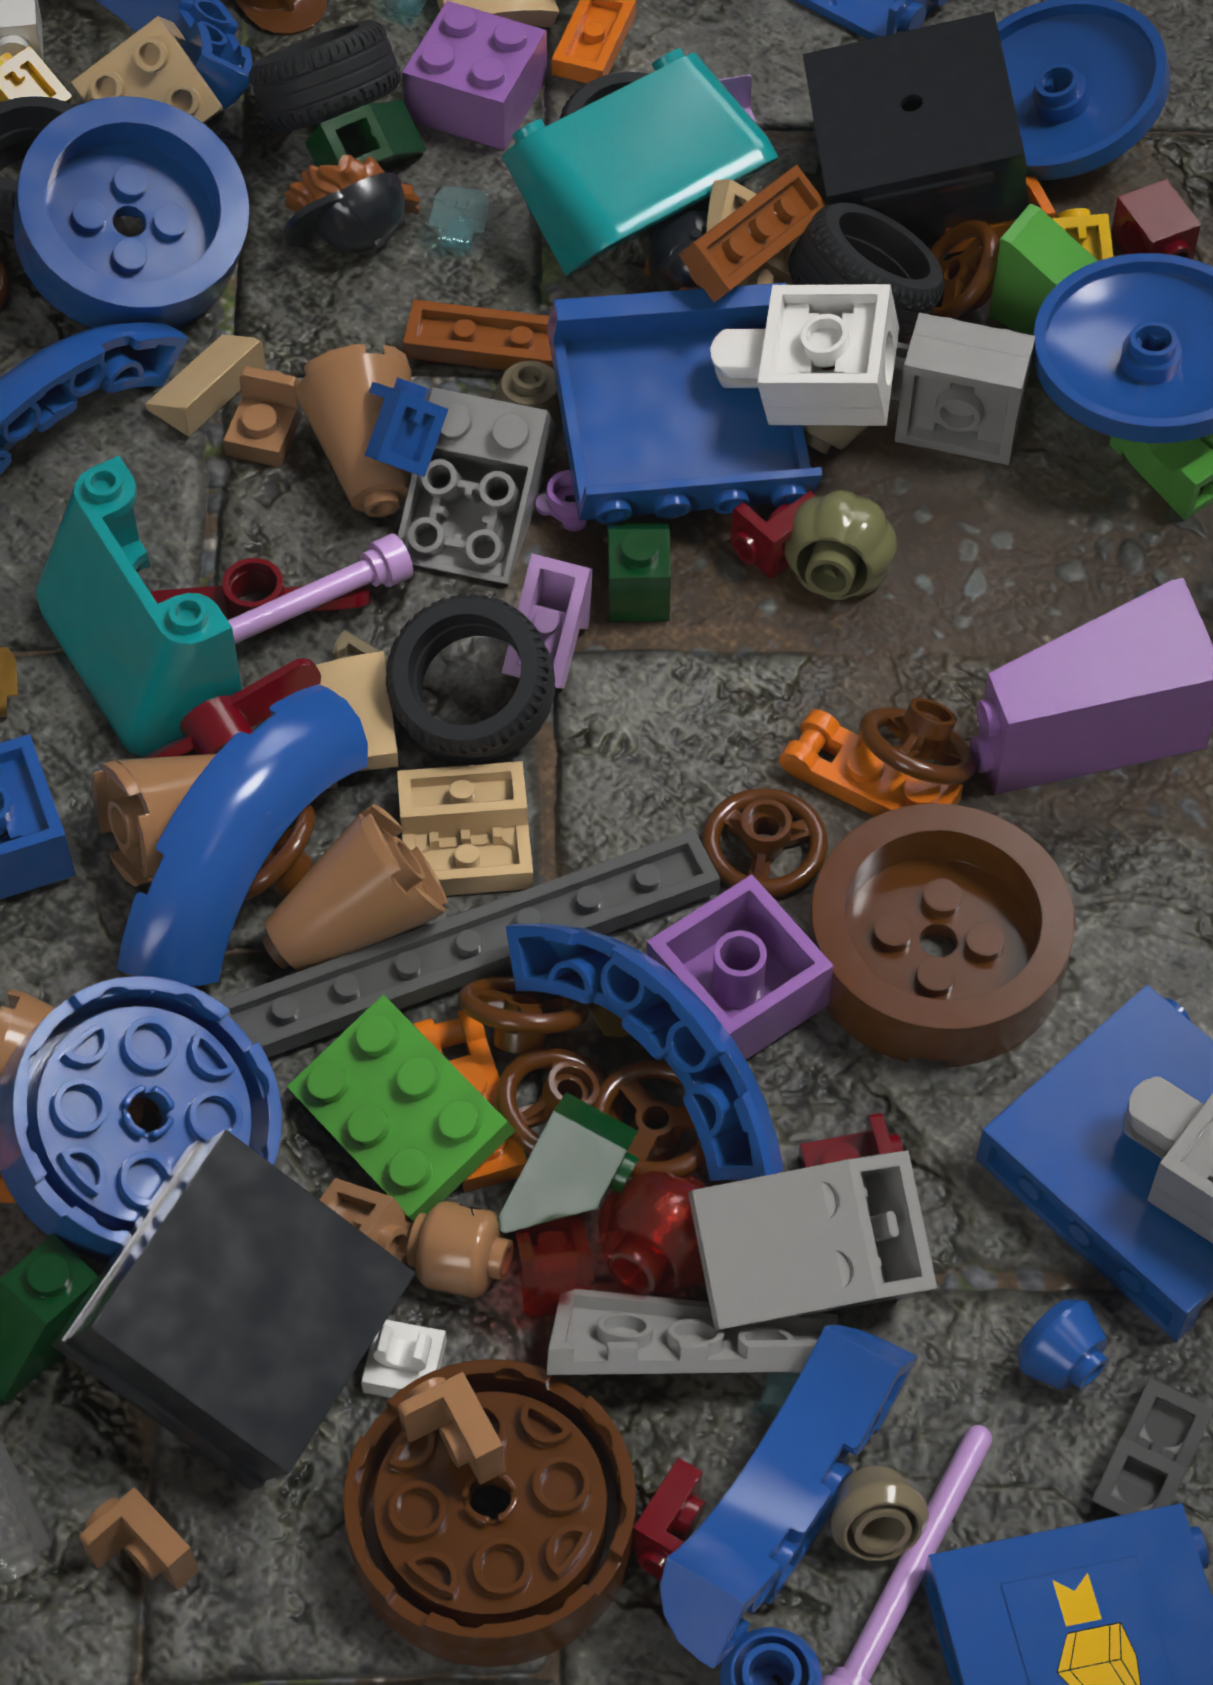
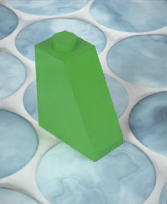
(1030, 263)

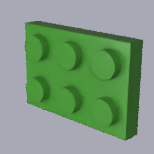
(401, 1108)

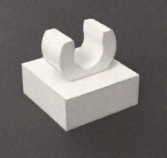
(400, 1356)

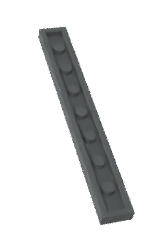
(471, 943)

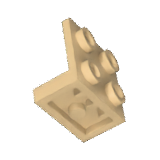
(153, 68)

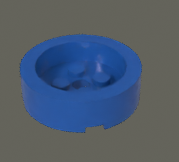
(132, 162)
(66, 1092)

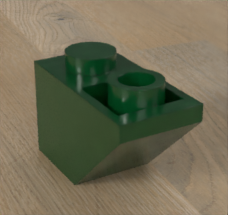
(372, 130)

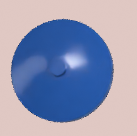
(1082, 82)
(1131, 347)

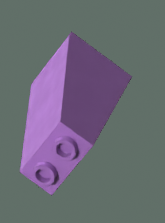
(1101, 695)

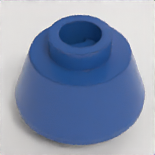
(1064, 1346)
(771, 1658)

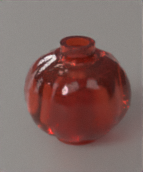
(652, 1235)

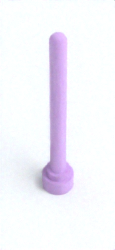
(384, 563)
(911, 1565)

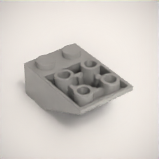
(478, 487)
(812, 1240)

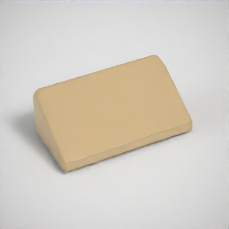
(206, 383)

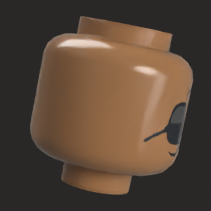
(458, 1249)

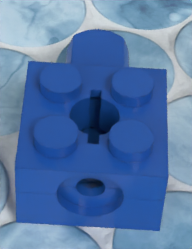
(36, 844)

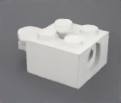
(814, 330)

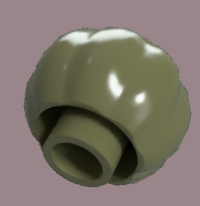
(844, 532)

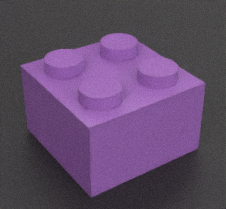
(475, 75)
(747, 964)

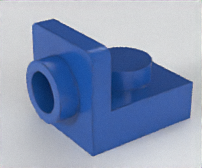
(405, 426)

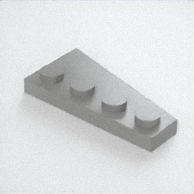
(669, 1335)

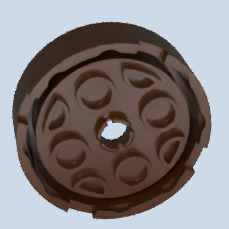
(945, 877)
(506, 1584)

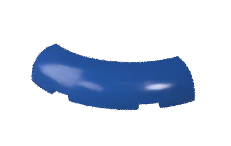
(208, 37)
(103, 357)
(229, 829)
(670, 1025)
(782, 1493)

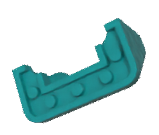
(634, 158)
(135, 656)

